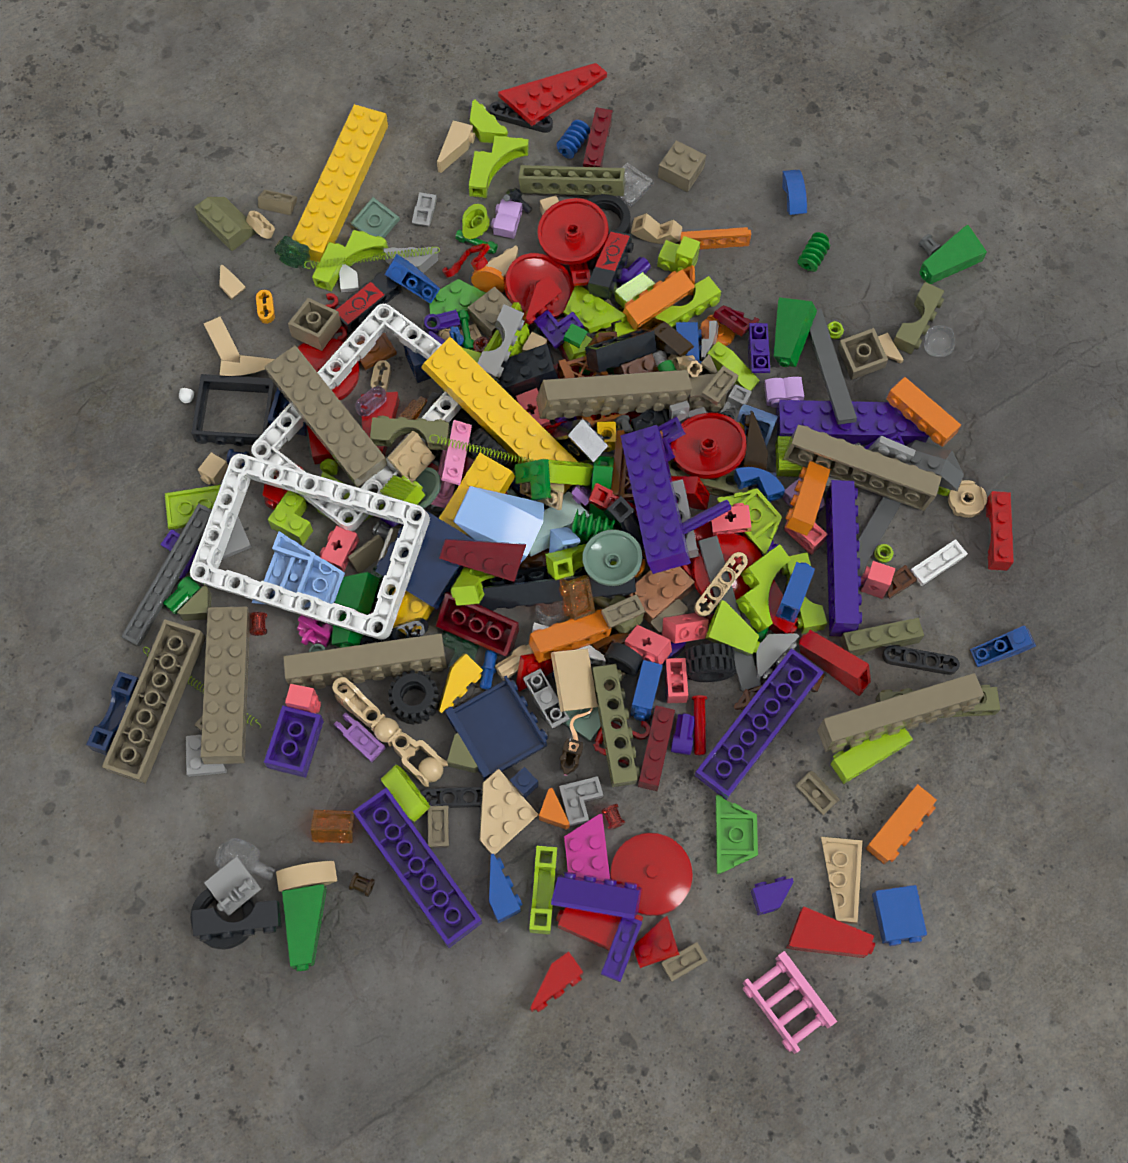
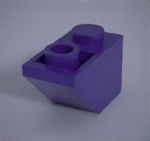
(770, 897)

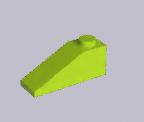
(725, 357)

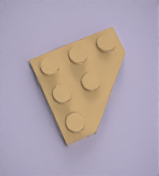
(502, 812)

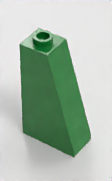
(954, 256)
(792, 329)
(602, 475)
(356, 593)
(303, 922)

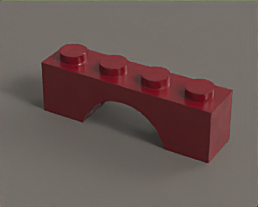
(598, 136)
(656, 748)

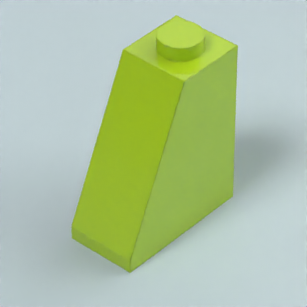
(732, 630)

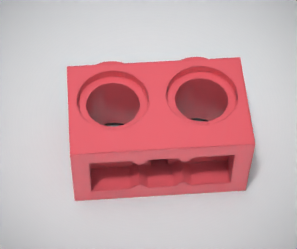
(810, 542)

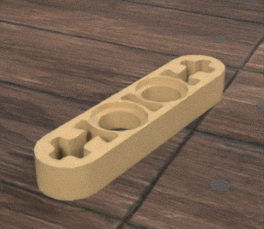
(719, 583)

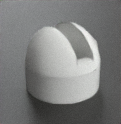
(186, 395)

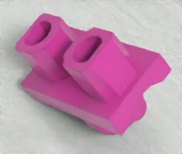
(312, 632)

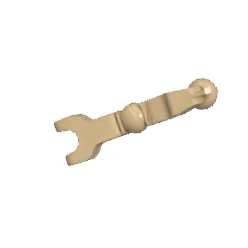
(388, 731)

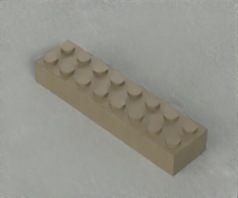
(612, 394)
(326, 416)
(866, 468)
(366, 661)
(225, 685)
(154, 701)
(900, 712)

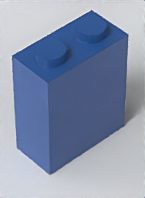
(795, 591)
(646, 690)
(899, 915)

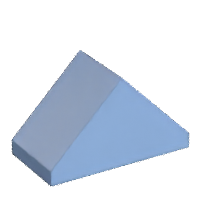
(562, 539)

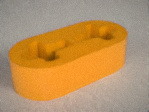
(261, 307)

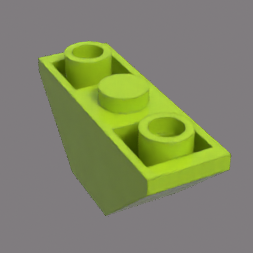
(485, 125)

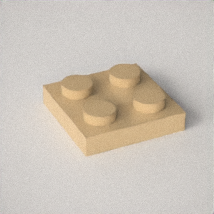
(411, 457)

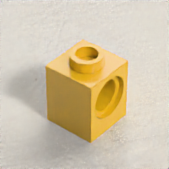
(608, 429)

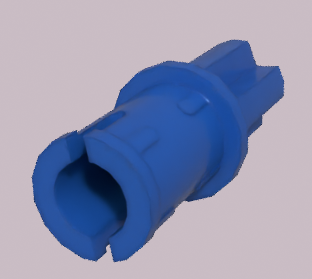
(456, 335)
(488, 669)

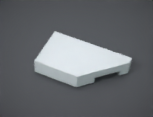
(348, 279)

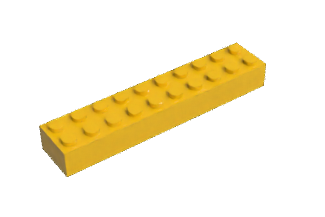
(341, 180)
(492, 405)
(482, 474)

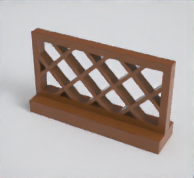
(565, 371)
(620, 470)

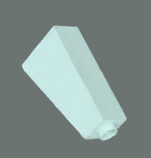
(556, 519)

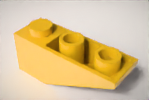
(459, 677)

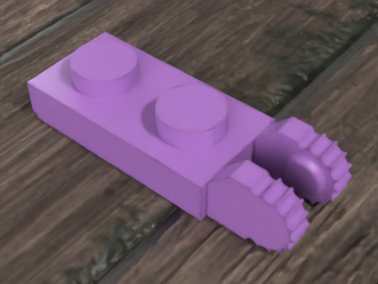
(580, 494)
(361, 738)

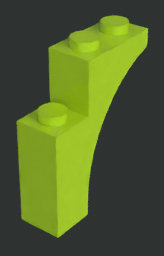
(487, 164)
(359, 244)
(759, 578)

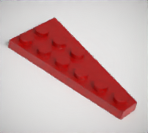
(544, 96)

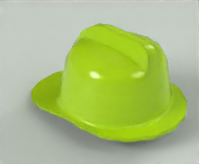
(475, 221)

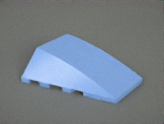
(500, 517)
(302, 571)

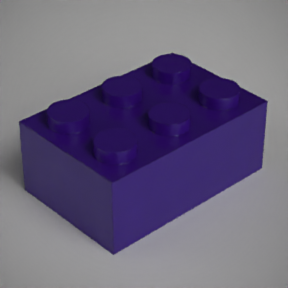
(294, 741)

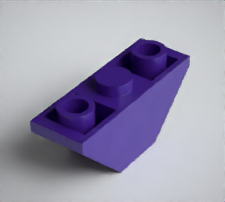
(758, 348)

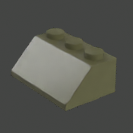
(224, 221)

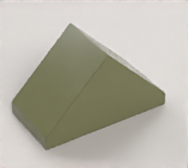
(197, 606)
(460, 757)

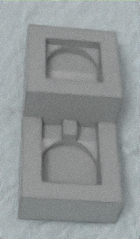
(424, 210)
(707, 344)
(736, 400)

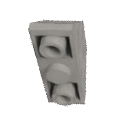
(422, 262)
(772, 651)
(545, 699)

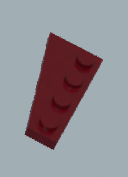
(485, 556)

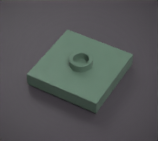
(375, 219)
(587, 725)

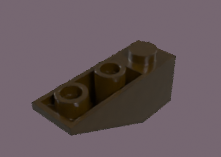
(667, 338)
(756, 451)

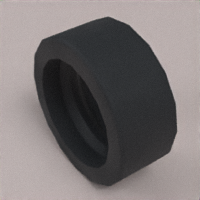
(624, 657)

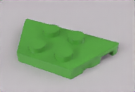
(454, 296)
(734, 835)

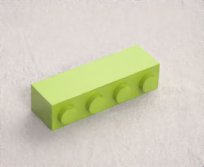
(868, 754)

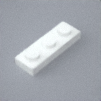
(938, 562)

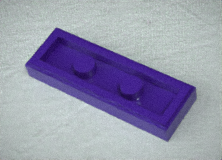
(621, 948)

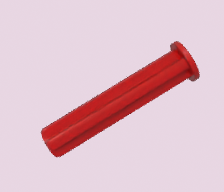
(699, 725)

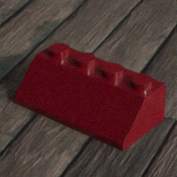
(478, 625)

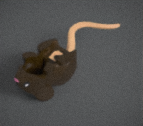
(572, 749)

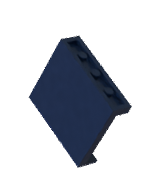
(430, 575)
(497, 728)

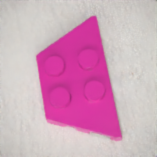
(587, 850)

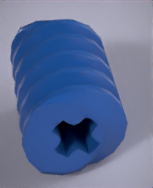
(573, 138)

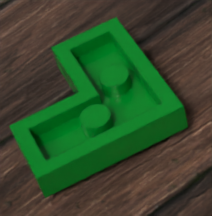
(537, 475)

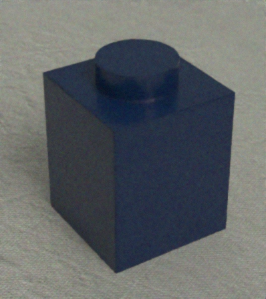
(524, 782)

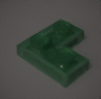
(460, 646)

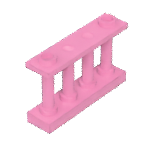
(452, 463)
(796, 982)

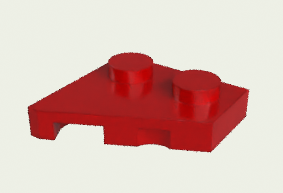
(528, 665)
(656, 944)

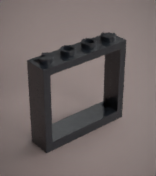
(229, 383)

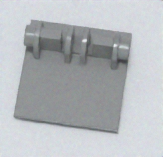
(232, 886)

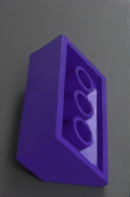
(597, 895)

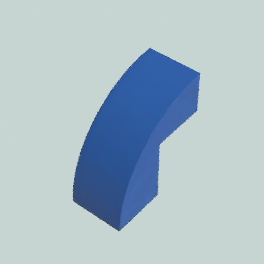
(796, 193)
(766, 482)

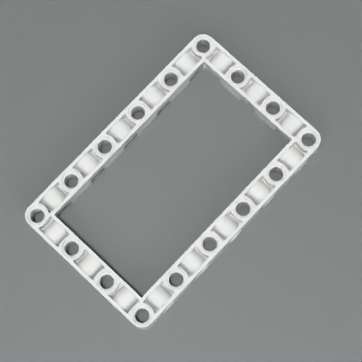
(345, 358)
(224, 517)

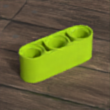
(570, 472)
(405, 793)

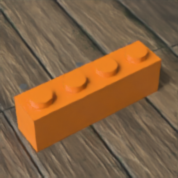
(658, 299)
(923, 412)
(808, 498)
(568, 635)
(901, 824)

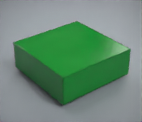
(575, 335)

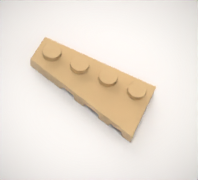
(844, 871)

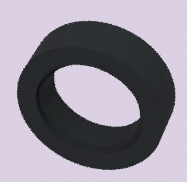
(613, 203)
(203, 902)

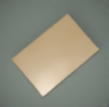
(574, 680)

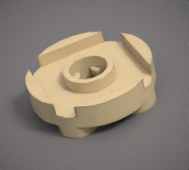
(964, 508)

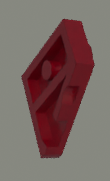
(733, 320)

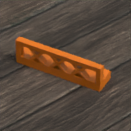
(720, 237)

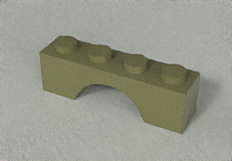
(926, 302)
(387, 430)
(897, 633)

